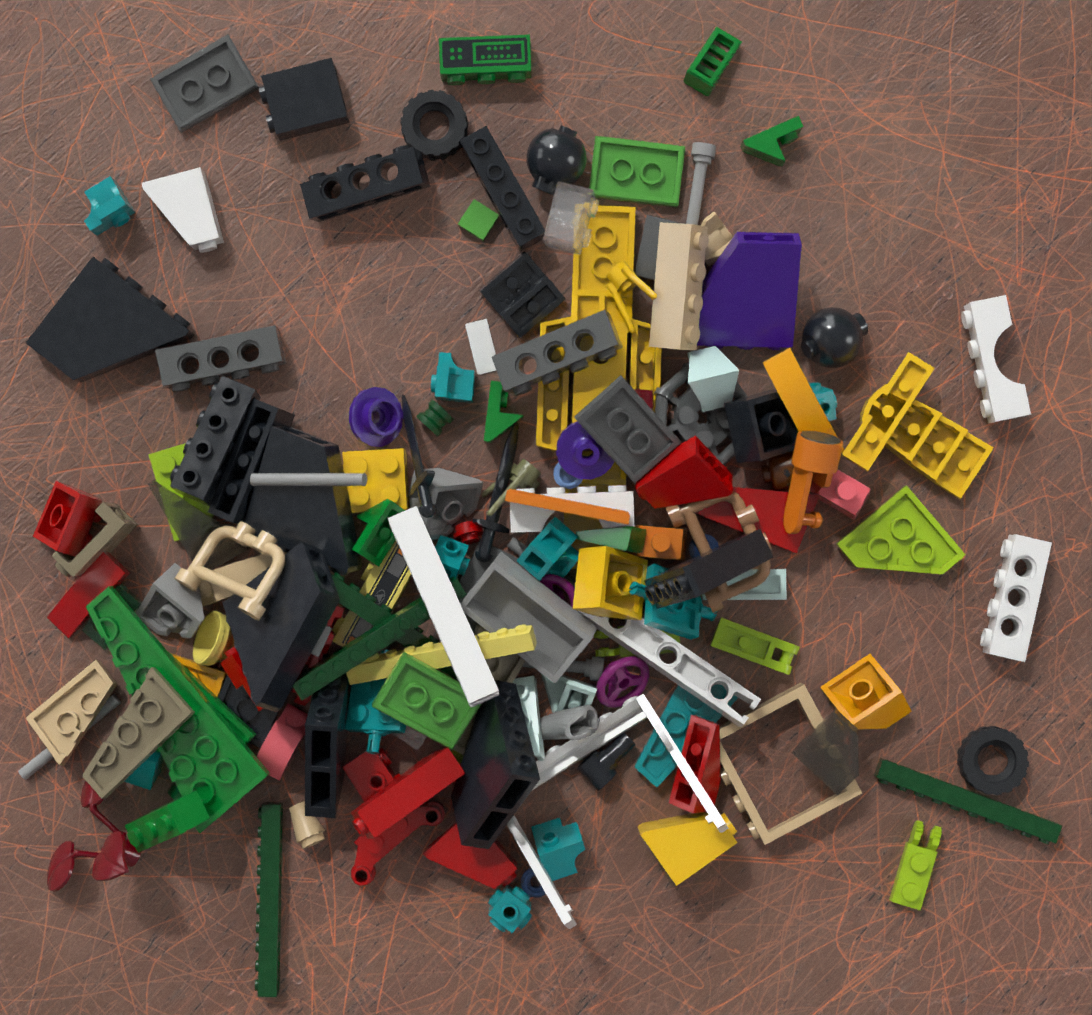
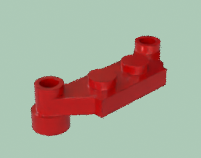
(374, 849)

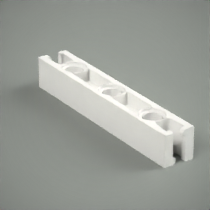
(443, 607)
(687, 671)

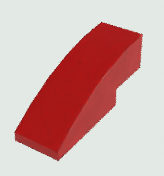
(71, 609)

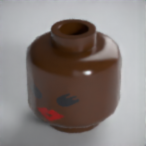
(778, 471)

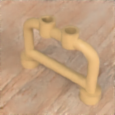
(243, 535)

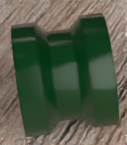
(435, 417)

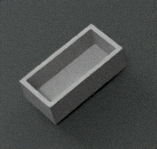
(513, 597)

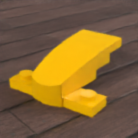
(916, 432)

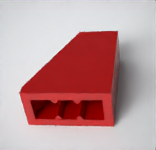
(685, 476)
(486, 866)

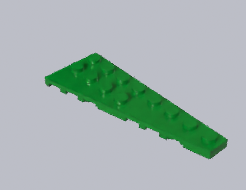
(205, 749)

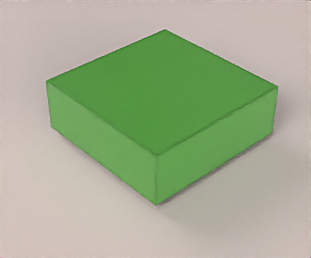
(478, 220)

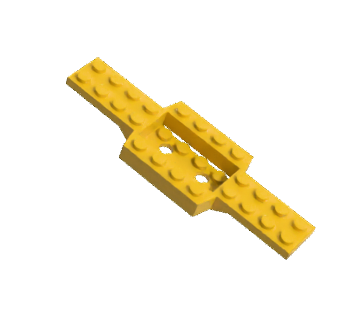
(609, 244)

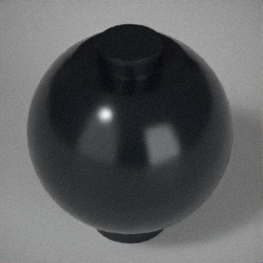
(555, 157)
(833, 337)

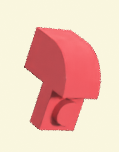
(283, 741)

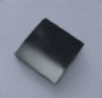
(522, 294)

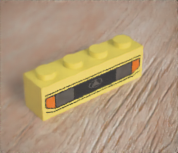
(383, 583)

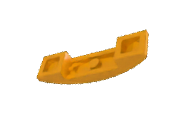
(797, 393)

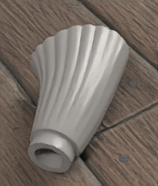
(570, 723)

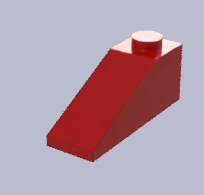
(702, 754)

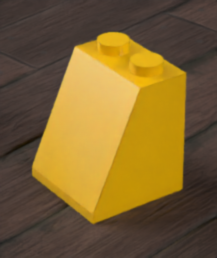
(686, 842)

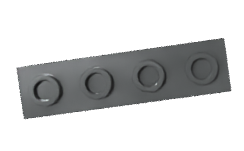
(173, 359)
(511, 362)

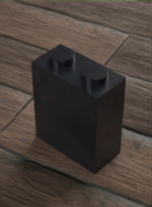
(303, 99)

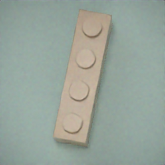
(678, 286)

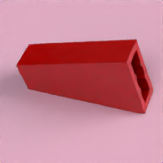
(770, 510)
(406, 793)

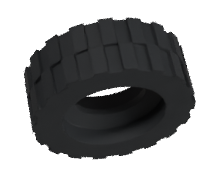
(439, 102)
(1016, 760)

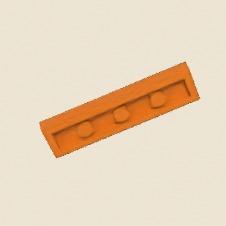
(567, 506)

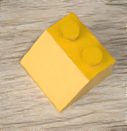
(605, 581)

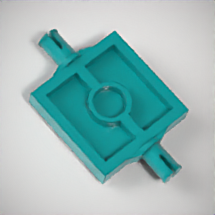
(679, 618)
(367, 719)

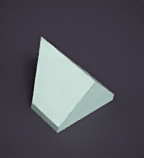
(712, 377)
(568, 693)

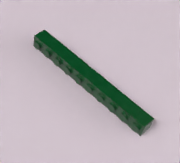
(374, 614)
(366, 645)
(970, 801)
(270, 899)

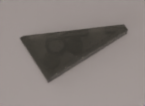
(194, 526)

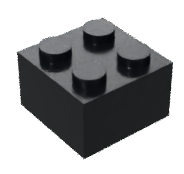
(760, 427)

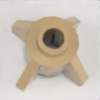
(718, 238)

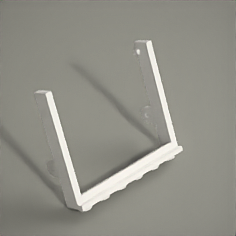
(561, 757)

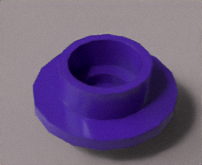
(386, 417)
(569, 454)

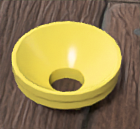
(212, 639)

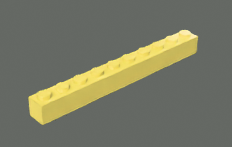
(492, 645)

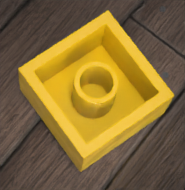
(385, 477)

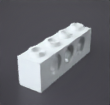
(1029, 585)

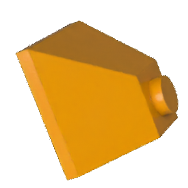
(867, 695)

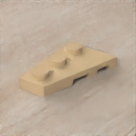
(71, 711)

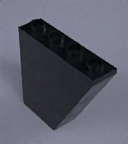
(105, 324)
(305, 513)
(708, 570)
(286, 634)
(326, 747)
(497, 769)

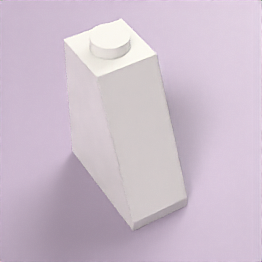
(188, 207)

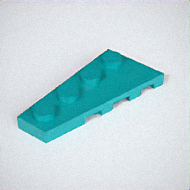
(655, 759)

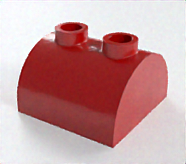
(67, 519)

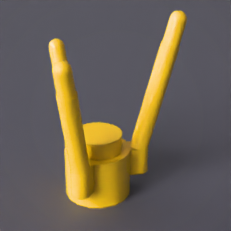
(624, 279)

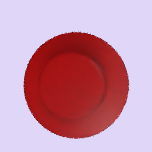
(467, 532)

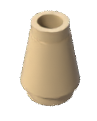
(306, 828)

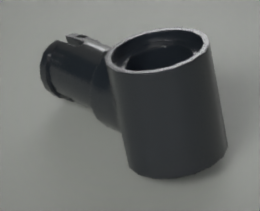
(601, 765)

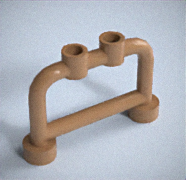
(747, 517)

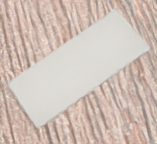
(481, 345)

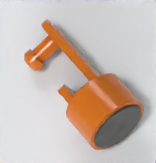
(815, 458)

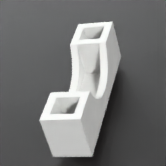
(1001, 396)
(532, 519)

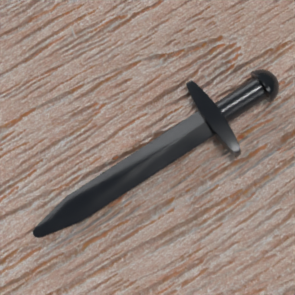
(423, 479)
(491, 523)

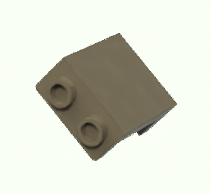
(116, 530)

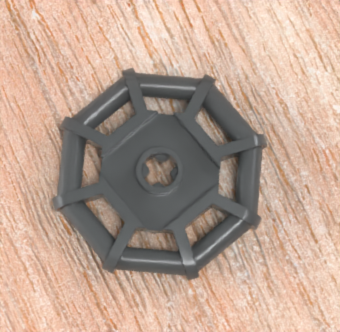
(686, 415)

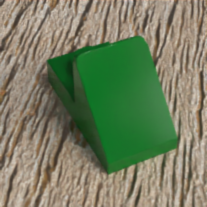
(765, 144)
(496, 421)
(377, 535)

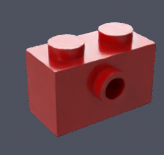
(370, 772)

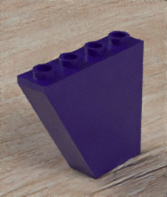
(752, 292)

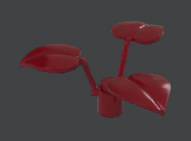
(109, 863)

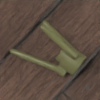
(521, 476)

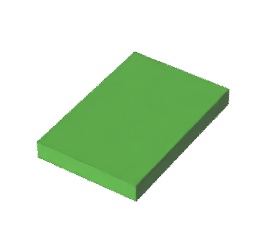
(637, 171)
(425, 701)

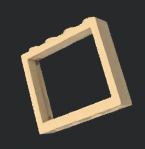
(743, 801)

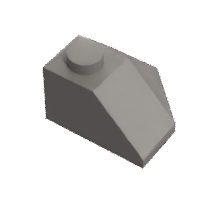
(453, 497)
(171, 606)

